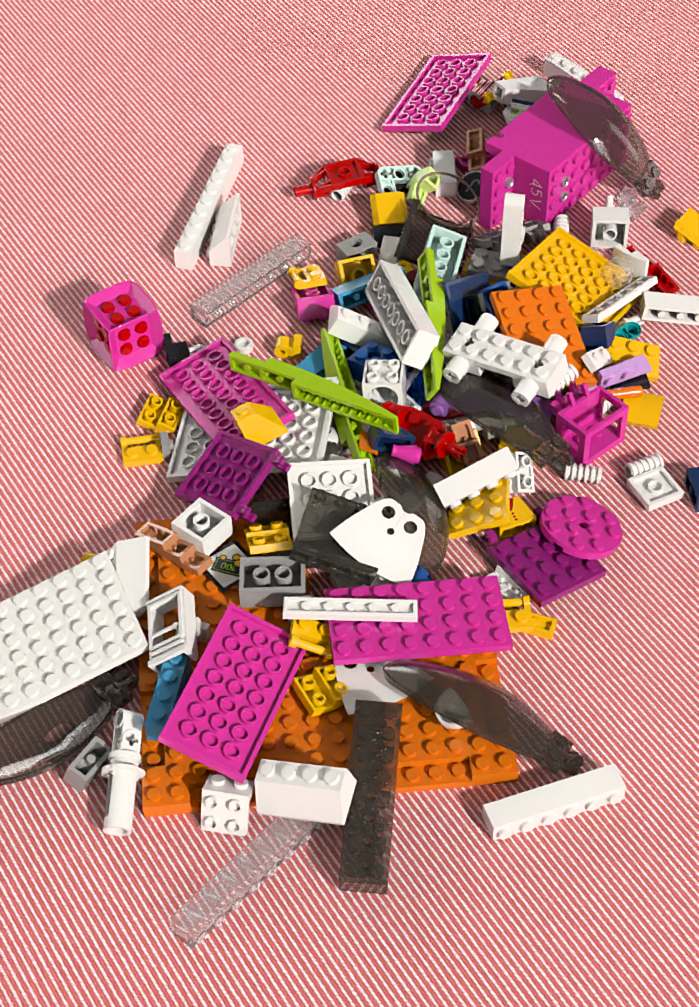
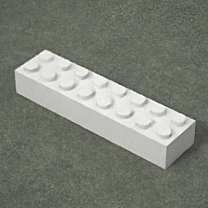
(401, 315)

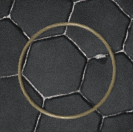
(442, 223)

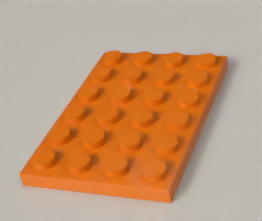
(537, 314)

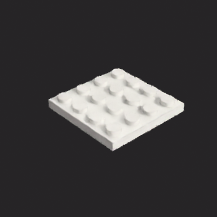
(339, 477)

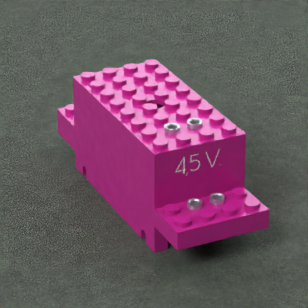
(544, 159)

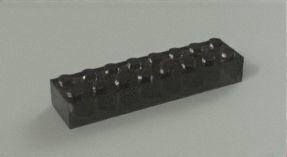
(371, 811)

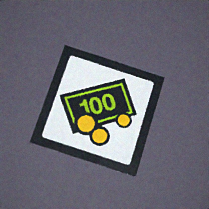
(226, 565)

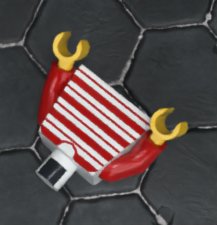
(481, 93)

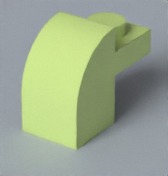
(428, 184)

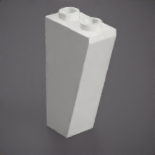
(524, 88)

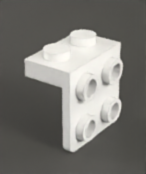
(226, 805)

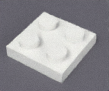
(655, 488)

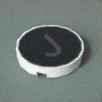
(473, 179)

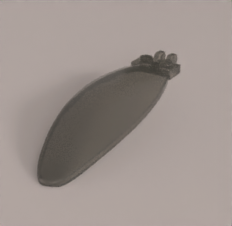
(607, 132)
(490, 405)
(417, 496)
(484, 711)
(61, 726)

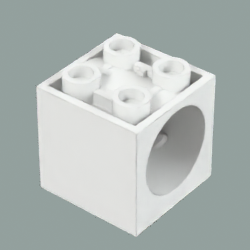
(384, 381)

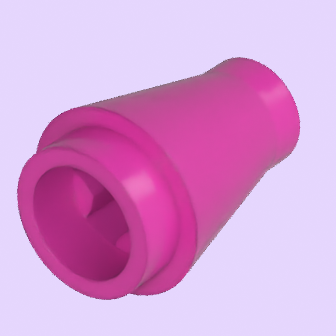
(407, 453)

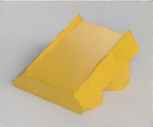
(388, 208)
(687, 228)

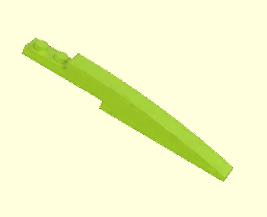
(434, 304)
(336, 365)
(315, 390)

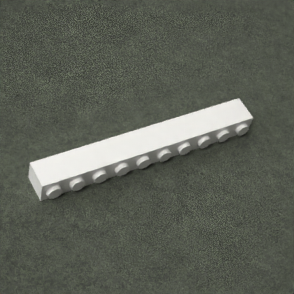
(213, 196)

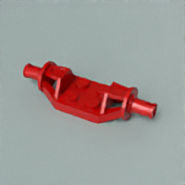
(339, 176)
(427, 430)

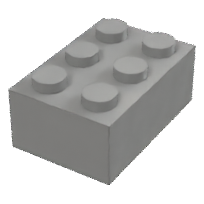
(269, 580)

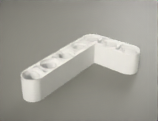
(512, 229)

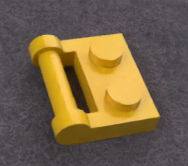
(311, 273)
(142, 454)
(520, 619)
(311, 637)

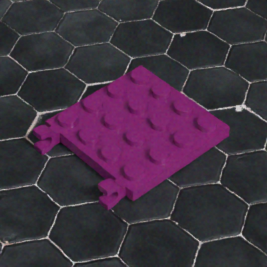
(231, 474)
(540, 566)

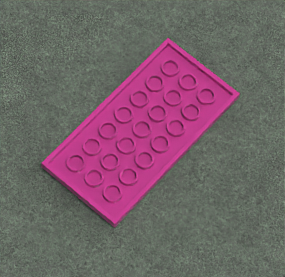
(436, 93)
(211, 389)
(452, 620)
(233, 694)

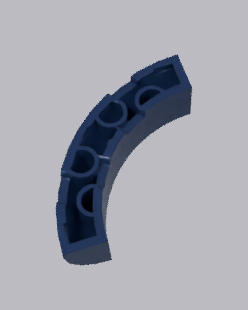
(597, 334)

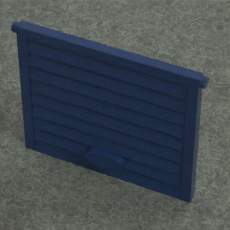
(460, 288)

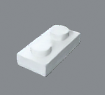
(597, 359)

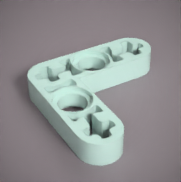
(390, 181)

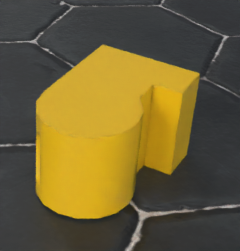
(289, 347)

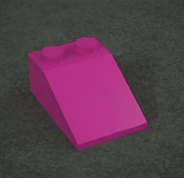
(312, 302)

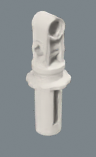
(123, 772)

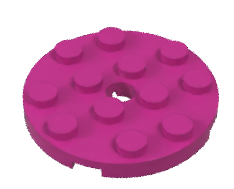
(600, 533)

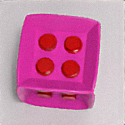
(123, 325)

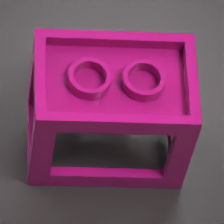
(582, 423)

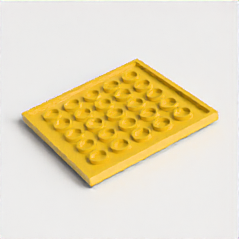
(576, 267)

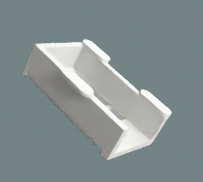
(188, 625)

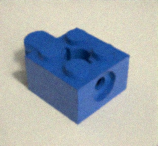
(369, 351)

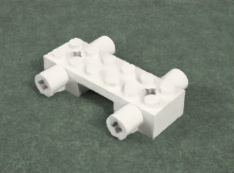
(532, 367)

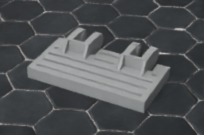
(533, 231)

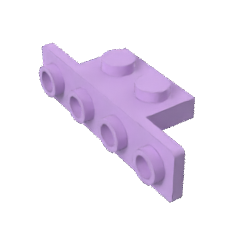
(622, 371)

